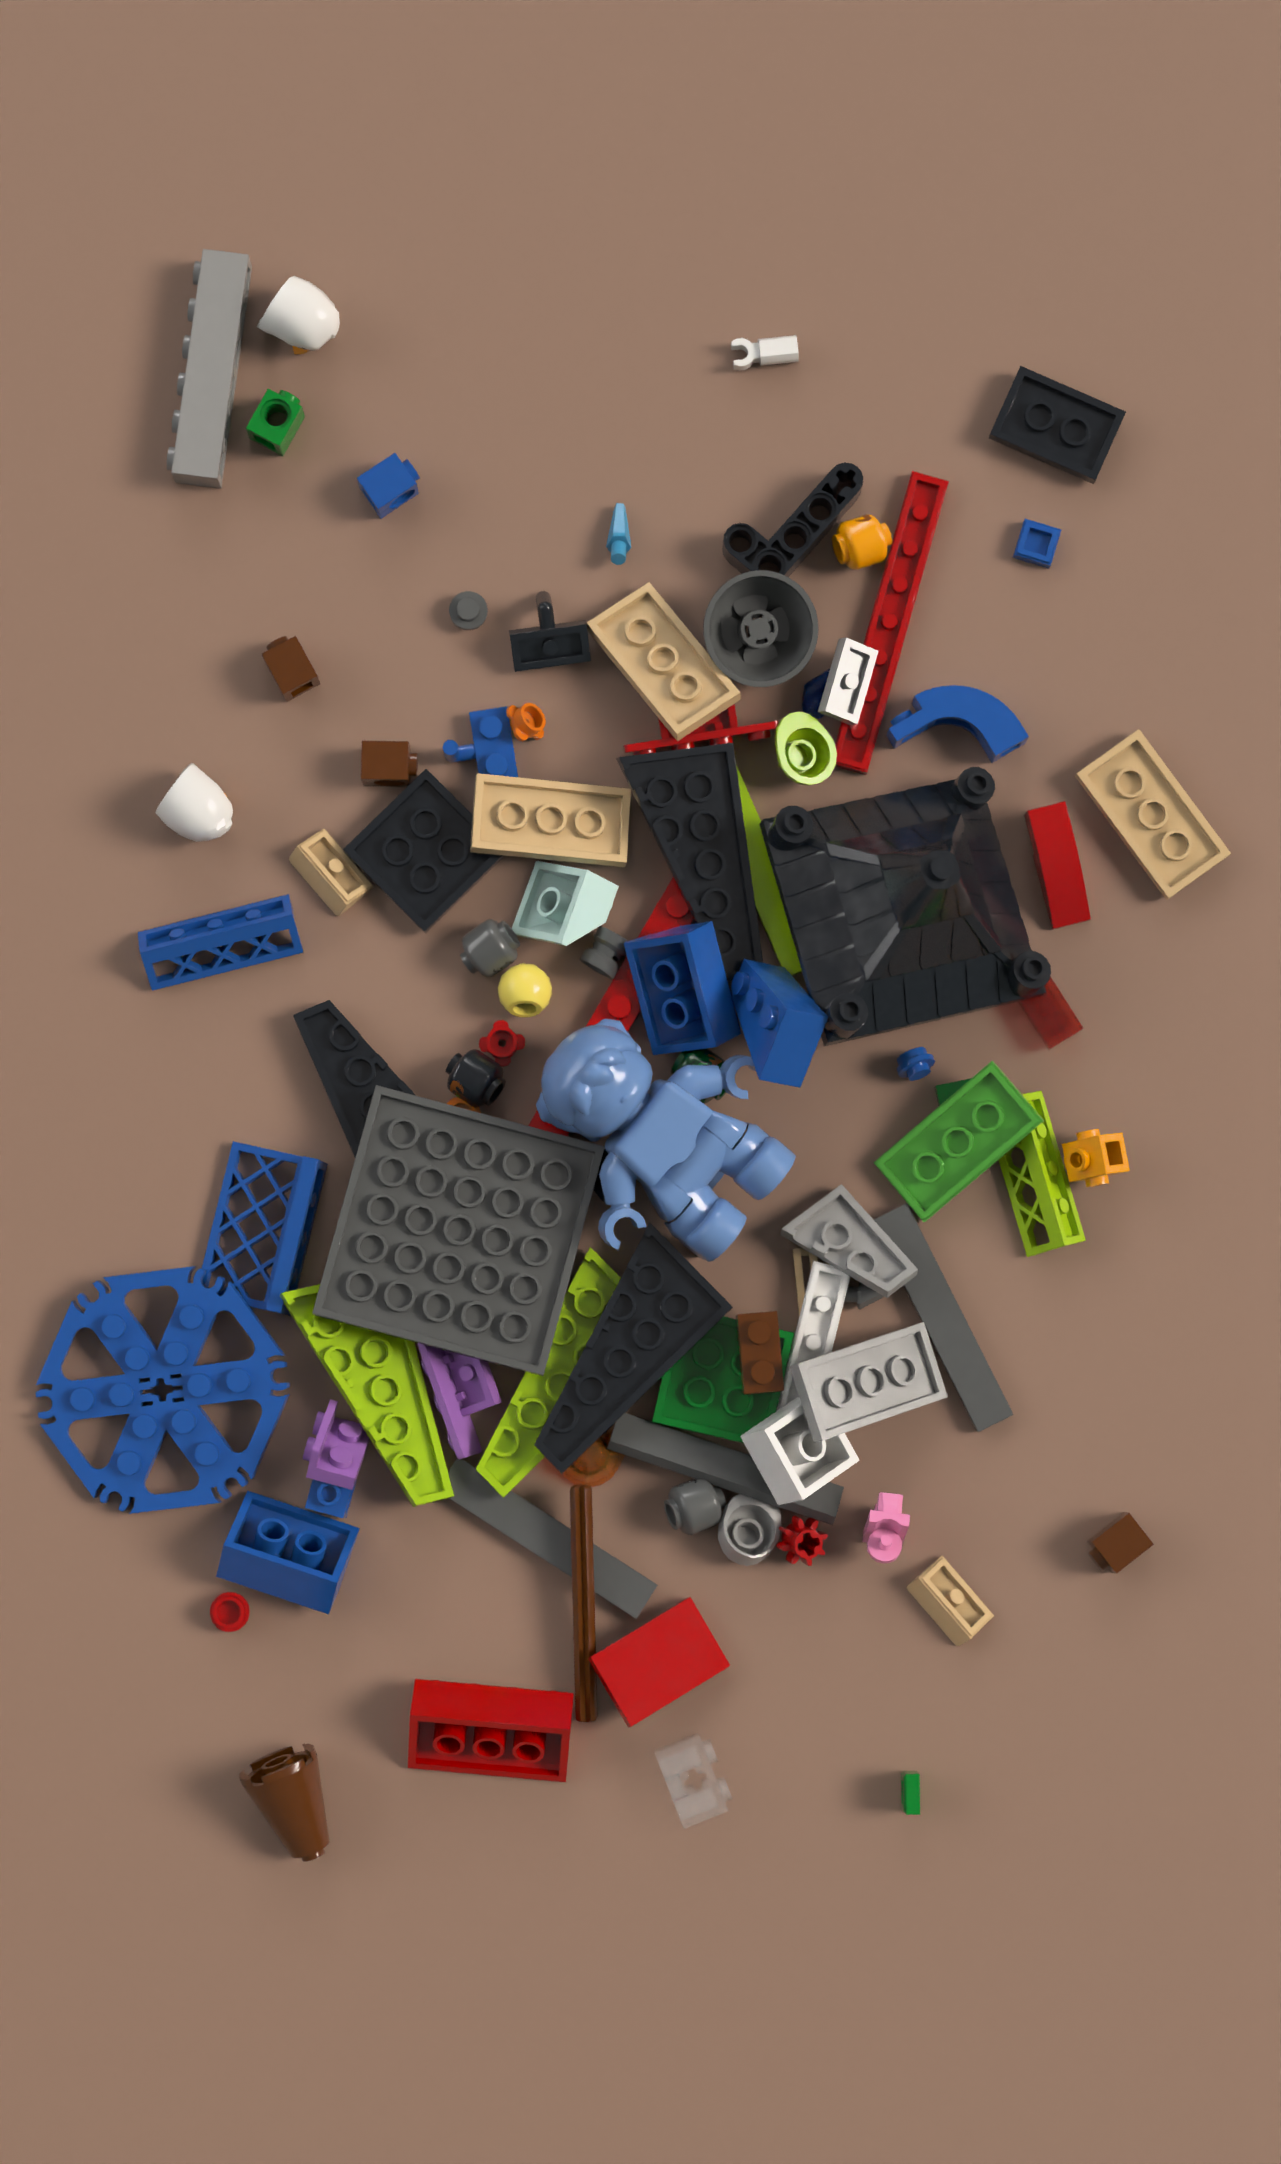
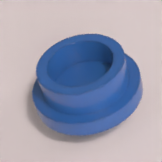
(915, 1064)

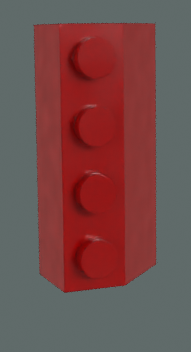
(490, 1730)

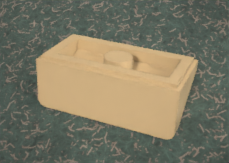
(330, 872)
(950, 1601)

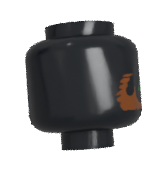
(475, 1078)

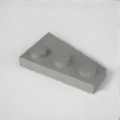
(851, 1241)

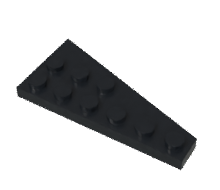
(700, 829)
(345, 1066)
(642, 1333)

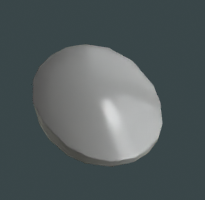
(748, 1529)

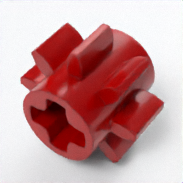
(810, 1546)

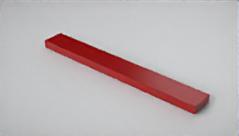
(893, 613)

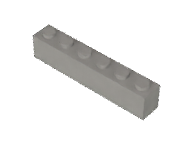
(210, 369)

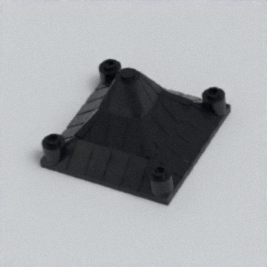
(903, 908)

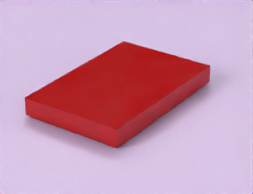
(659, 1662)

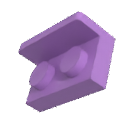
(336, 1450)

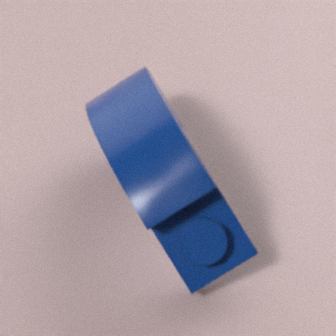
(964, 707)

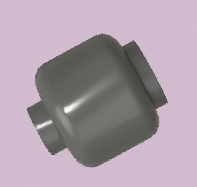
(489, 948)
(694, 1506)

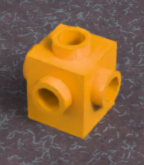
(1095, 1157)

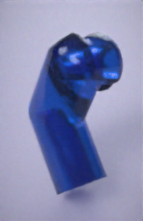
(813, 694)

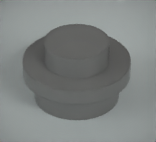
(468, 610)

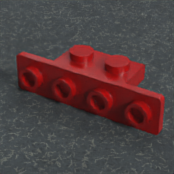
(717, 730)

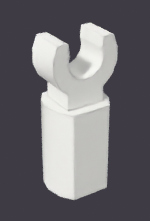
(766, 351)

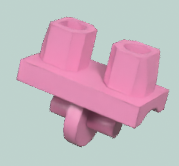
(886, 1528)

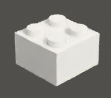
(790, 1458)

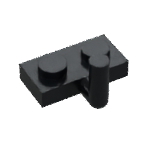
(550, 642)

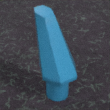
(619, 537)

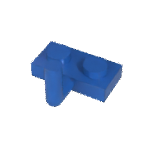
(491, 745)

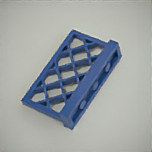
(295, 1226)

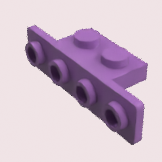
(460, 1389)

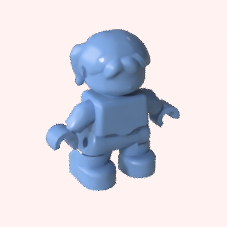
(660, 1135)

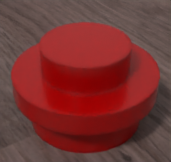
(229, 1611)

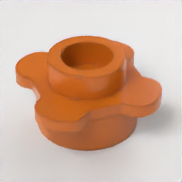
(526, 721)

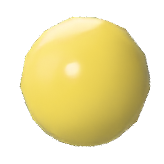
(524, 990)

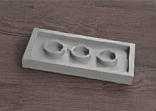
(868, 1382)

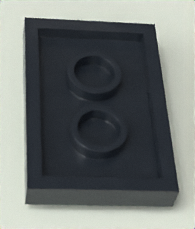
(1057, 424)

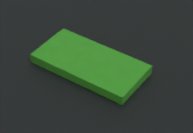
(958, 1141)

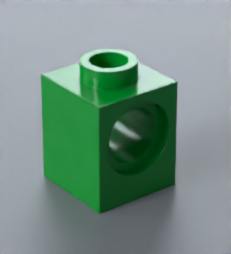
(276, 437)

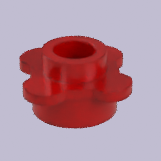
(502, 1032)

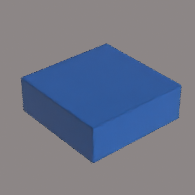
(1037, 543)

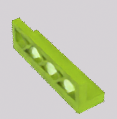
(1048, 1177)

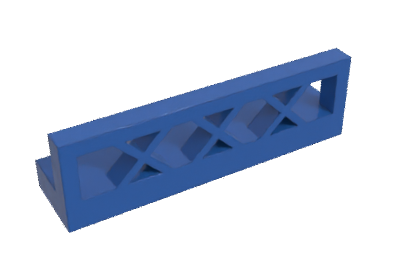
(217, 930)

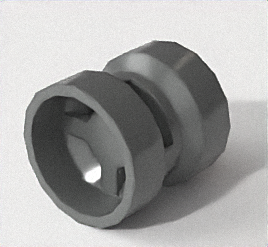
(605, 952)

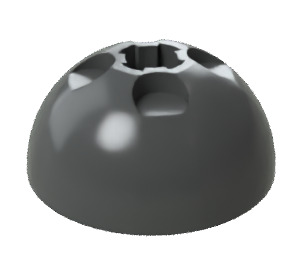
(786, 623)

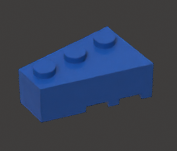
(777, 1021)

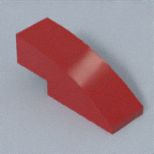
(1058, 865)

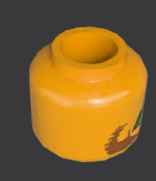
(861, 542)

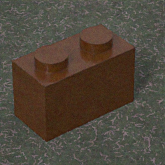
(760, 1352)

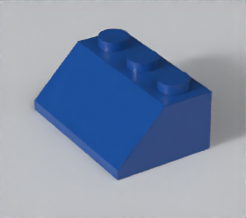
(682, 989)
(287, 1552)

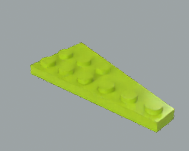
(385, 1392)
(512, 1447)

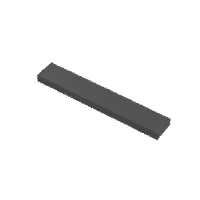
(946, 1324)
(712, 1463)
(547, 1537)

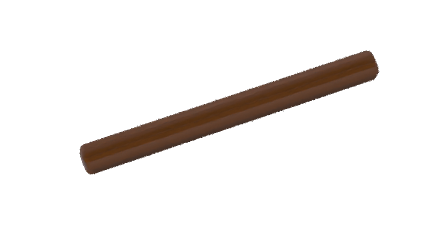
(583, 1602)

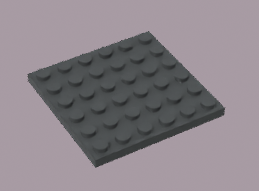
(458, 1230)

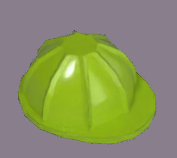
(804, 749)

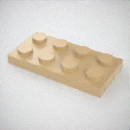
(663, 661)
(1152, 814)
(550, 820)

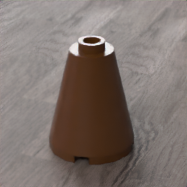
(291, 1799)

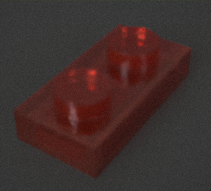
(1051, 1016)

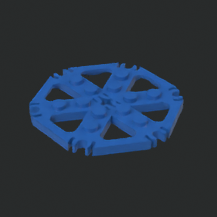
(183, 1420)

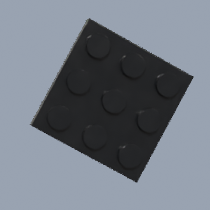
(421, 851)

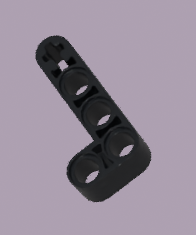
(798, 523)

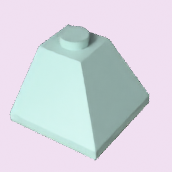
(563, 904)

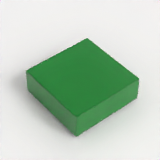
(910, 1792)

